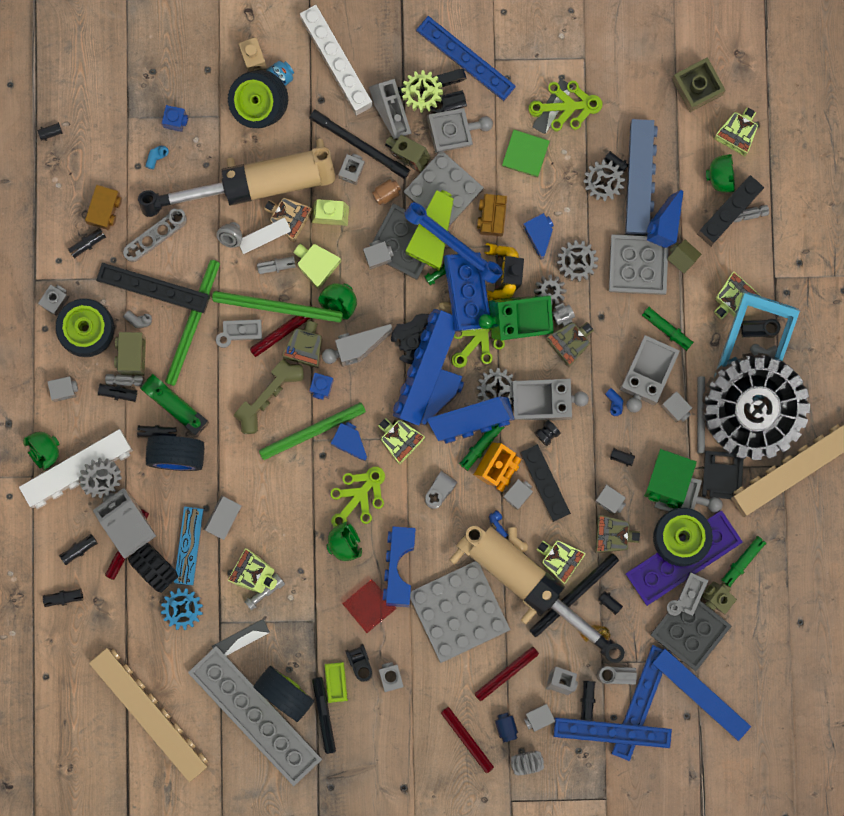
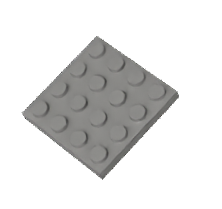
(459, 611)

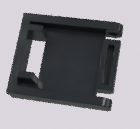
(721, 478)

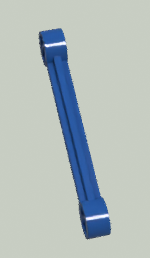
(417, 215)

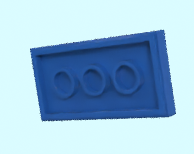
(466, 292)

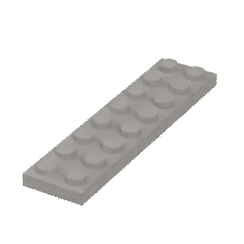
(255, 716)

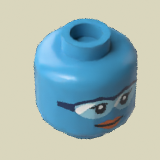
(283, 71)

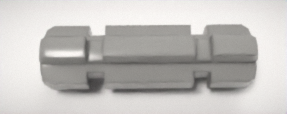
(752, 213)
(126, 380)

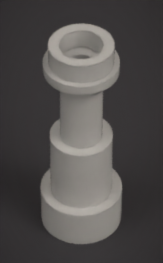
(251, 603)

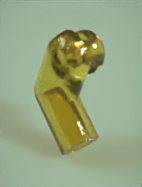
(604, 631)

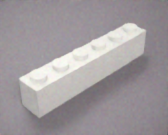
(336, 60)
(67, 473)

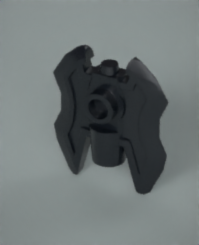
(410, 336)

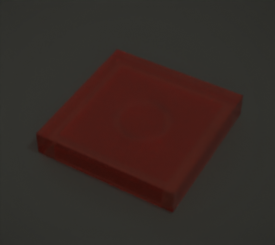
(368, 606)

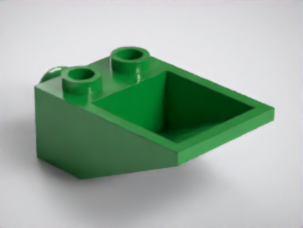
(518, 317)

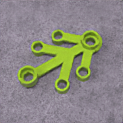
(568, 106)
(480, 335)
(360, 494)

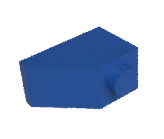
(539, 232)
(349, 441)

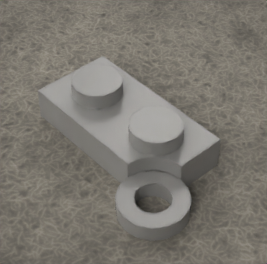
(240, 331)

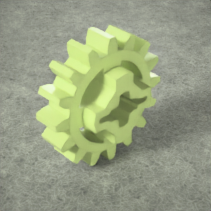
(414, 91)

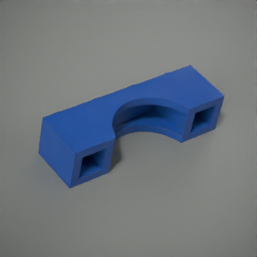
(402, 542)

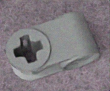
(442, 488)

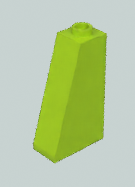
(425, 245)

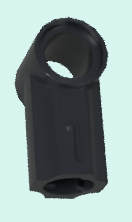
(451, 102)
(757, 328)

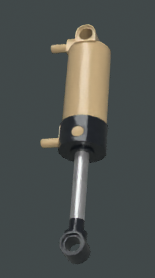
(254, 180)
(527, 581)

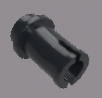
(50, 131)
(616, 160)
(622, 457)
(610, 602)

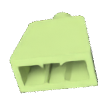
(330, 212)
(316, 263)

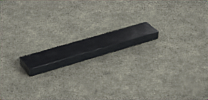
(153, 288)

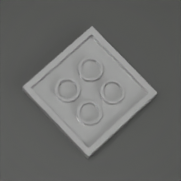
(444, 175)
(637, 266)

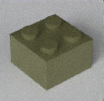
(698, 84)
(131, 353)

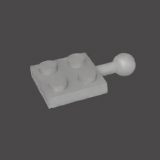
(452, 131)
(692, 498)

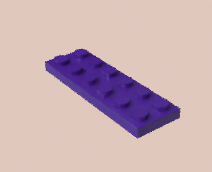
(657, 577)

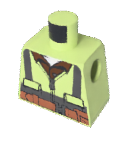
(738, 132)
(731, 294)
(400, 439)
(560, 559)
(252, 573)

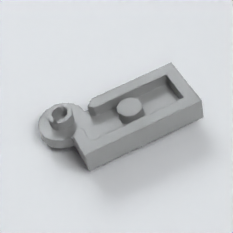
(689, 596)

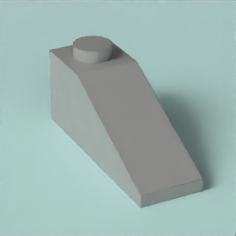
(390, 107)

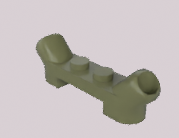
(248, 414)

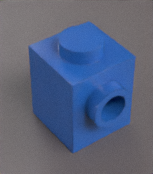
(174, 118)
(321, 386)

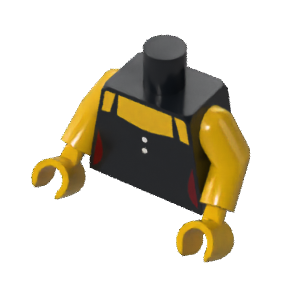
(512, 270)

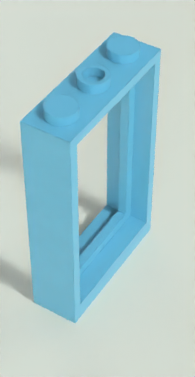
(768, 305)

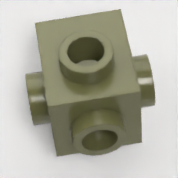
(718, 597)

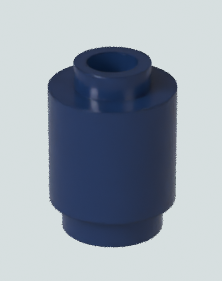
(506, 727)

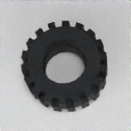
(153, 567)

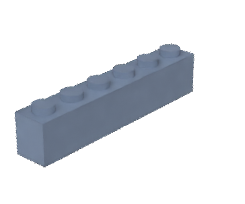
(640, 176)

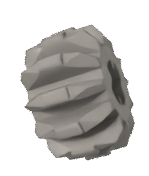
(552, 285)
(527, 763)

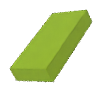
(336, 682)

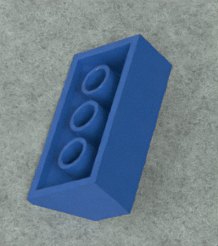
(472, 419)

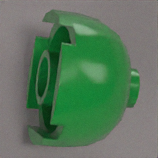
(722, 174)
(339, 298)
(42, 449)
(343, 542)

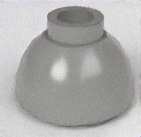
(230, 235)

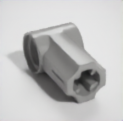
(619, 675)

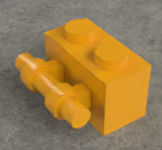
(495, 464)

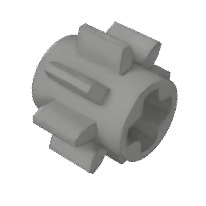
(563, 314)

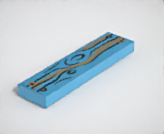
(189, 545)

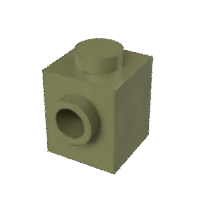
(683, 256)

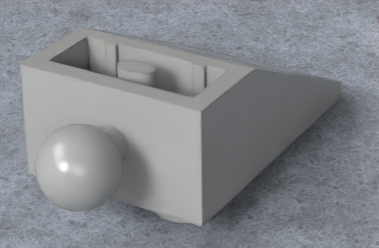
(357, 346)
(651, 369)
(541, 399)
(124, 522)

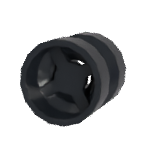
(547, 433)

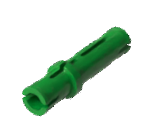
(668, 329)
(476, 451)
(739, 566)

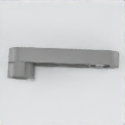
(153, 233)

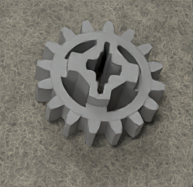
(599, 168)
(584, 267)
(497, 377)
(101, 477)

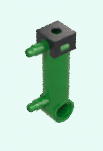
(174, 405)

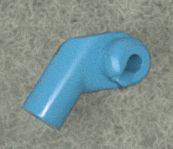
(156, 154)

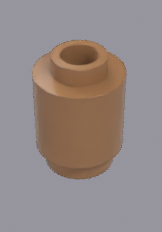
(386, 192)

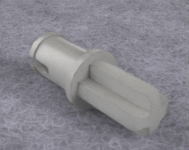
(276, 265)

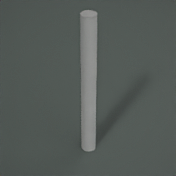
(700, 420)

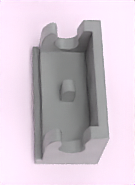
(222, 517)

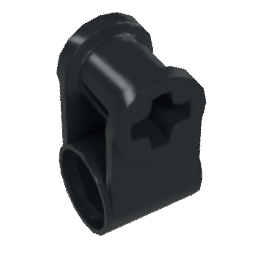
(359, 662)

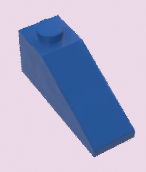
(665, 224)
(444, 391)

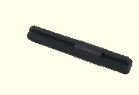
(323, 714)

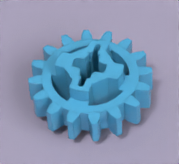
(189, 614)

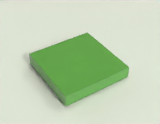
(525, 153)

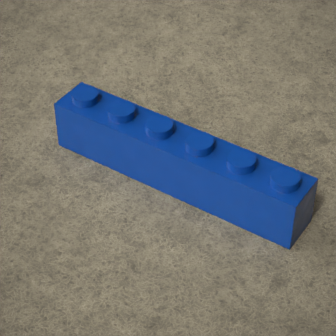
(425, 367)

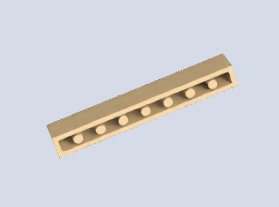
(791, 472)
(148, 714)

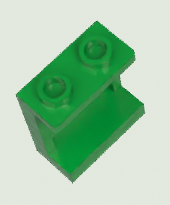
(670, 479)

